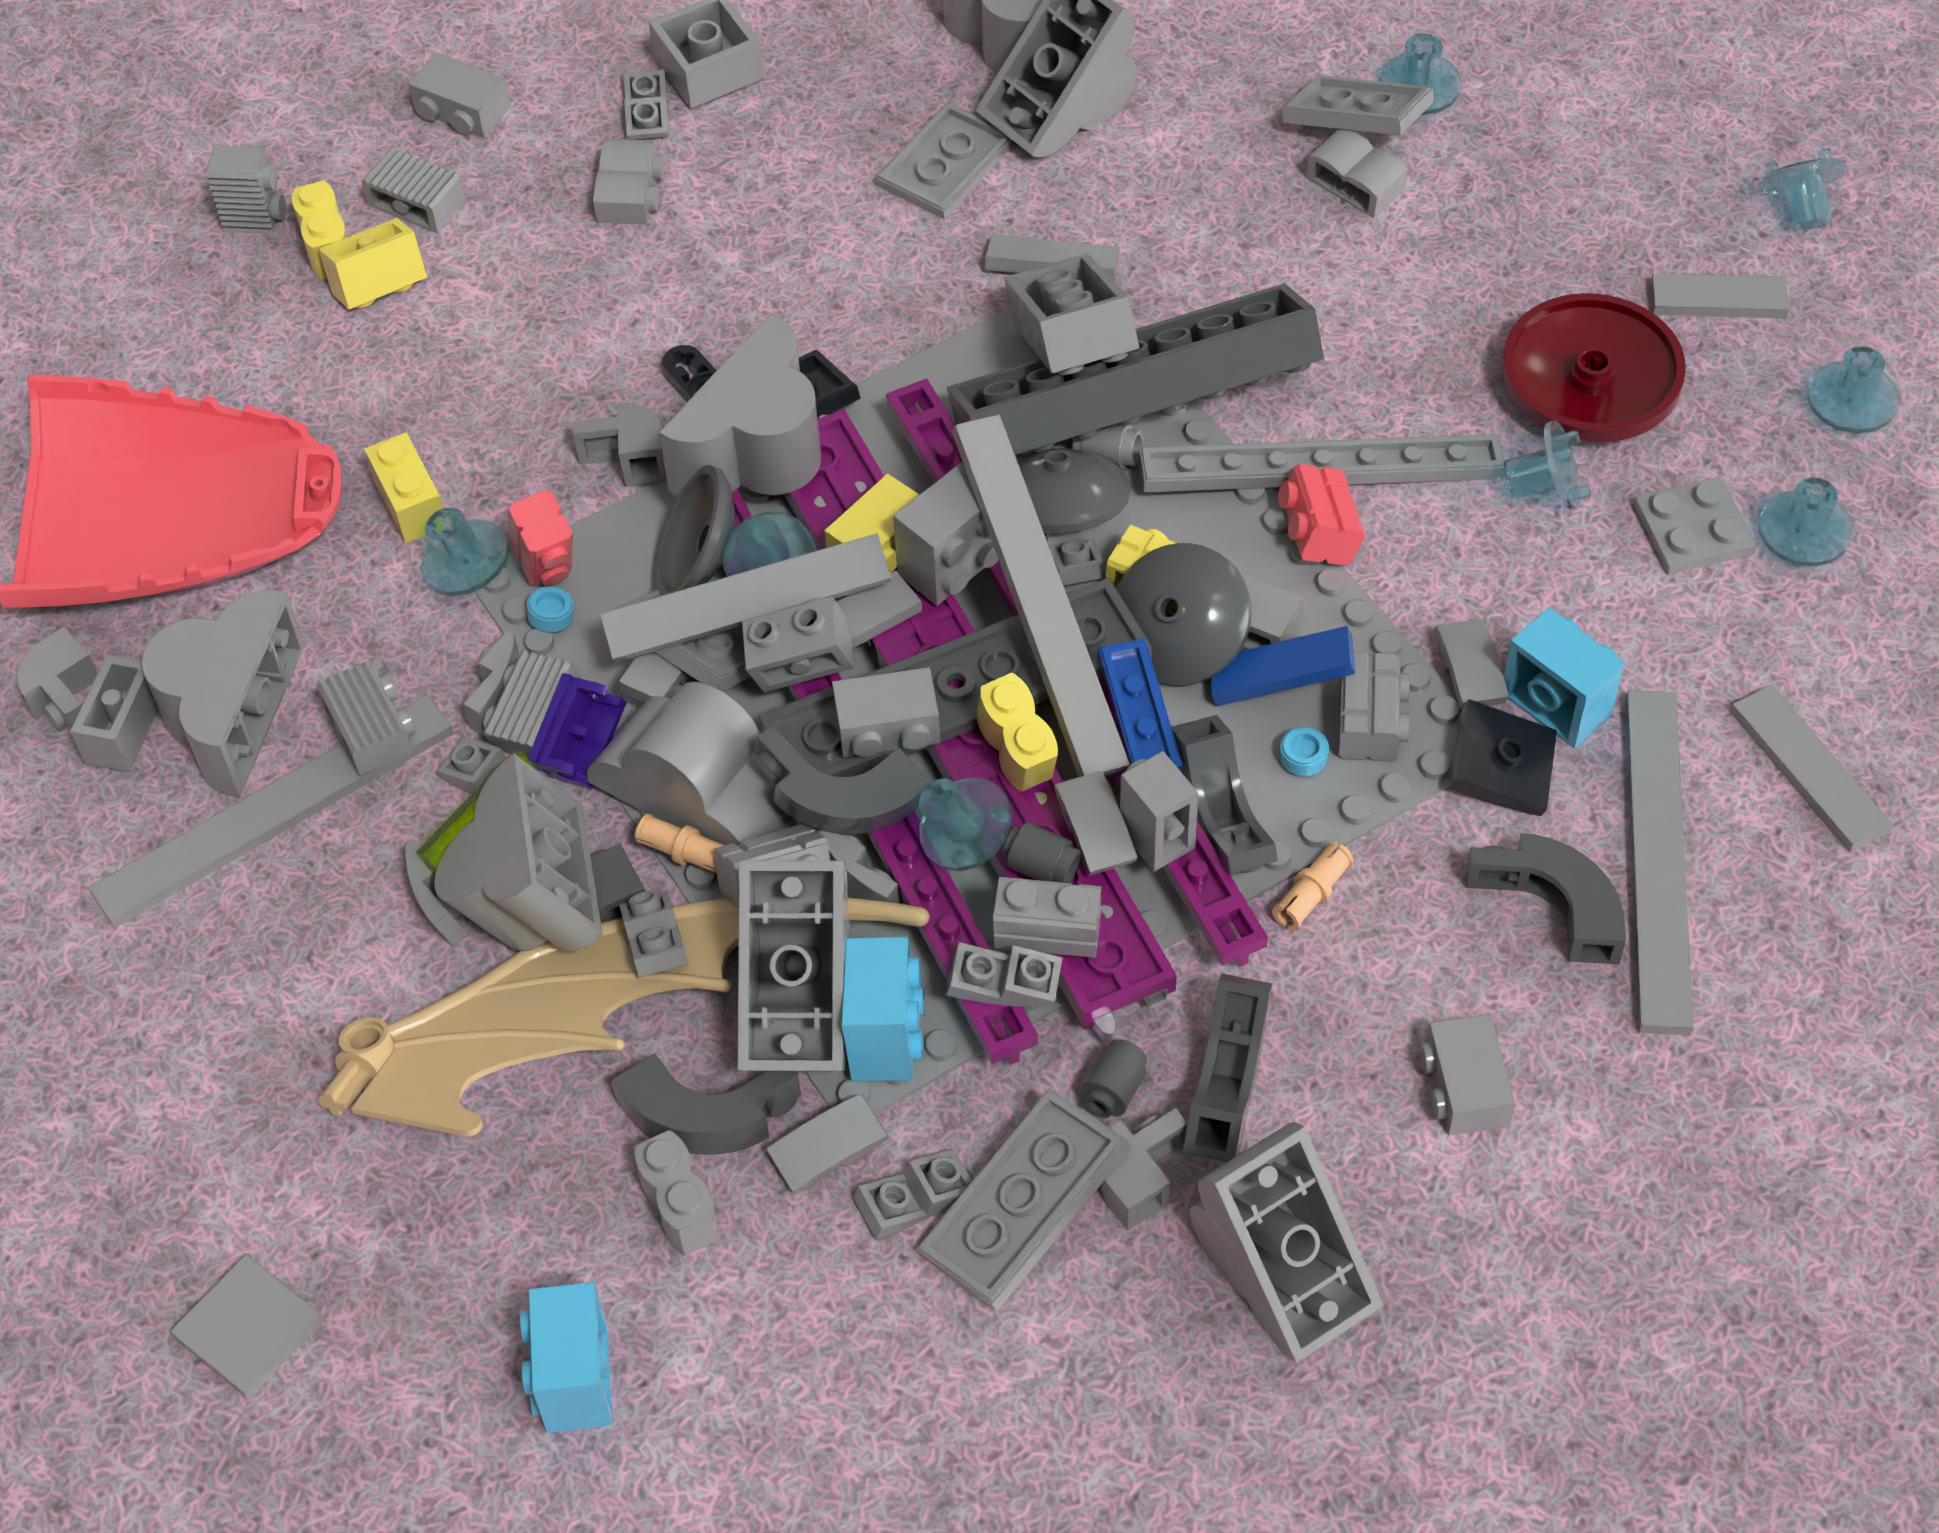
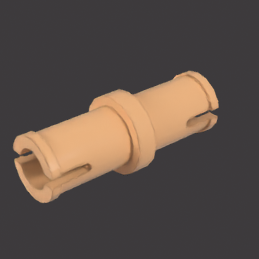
(683, 843)
(1312, 886)

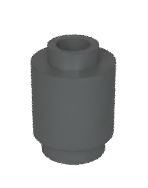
(1041, 854)
(1113, 1079)

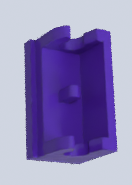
(575, 729)

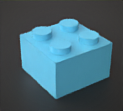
(1562, 677)
(882, 1009)
(567, 1357)

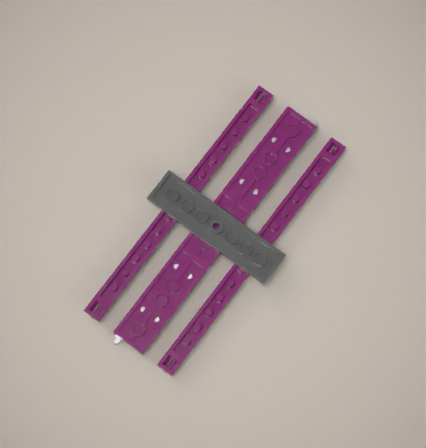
(962, 660)

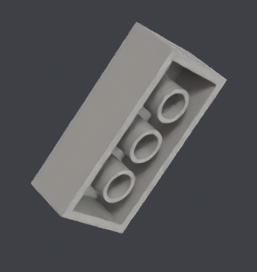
(1072, 314)

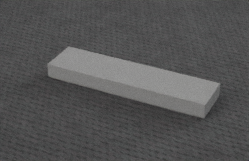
(1811, 768)

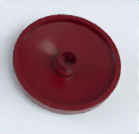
(1594, 366)

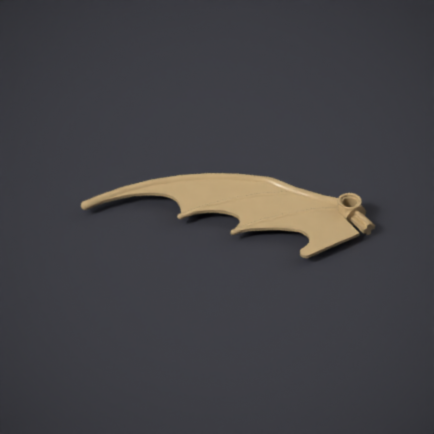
(527, 1011)

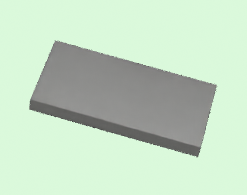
(1023, 1199)

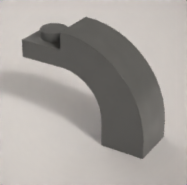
(840, 803)
(1223, 810)
(1567, 882)
(1228, 1069)
(704, 1121)

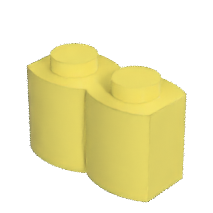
(318, 221)
(1012, 727)

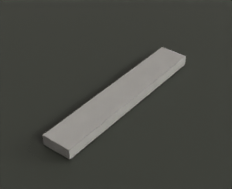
(743, 596)

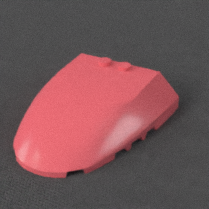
(159, 492)

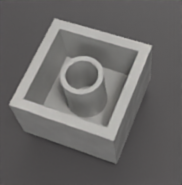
(706, 50)
(943, 538)

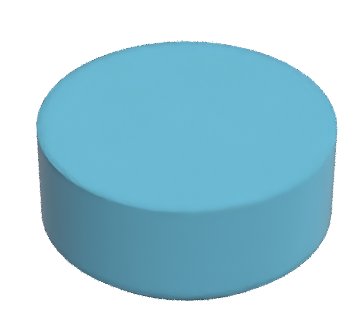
(550, 609)
(1304, 751)

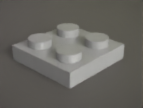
(1694, 525)

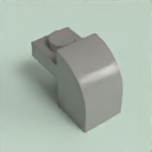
(626, 438)
(52, 676)
(1137, 1183)

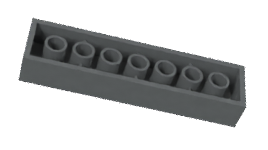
(1175, 363)

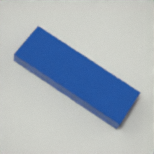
(1285, 666)
(1137, 701)

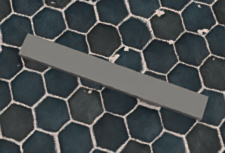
(1360, 459)
(1040, 597)
(251, 823)
(1658, 864)

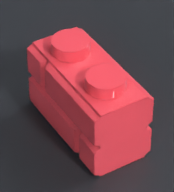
(1321, 514)
(541, 538)

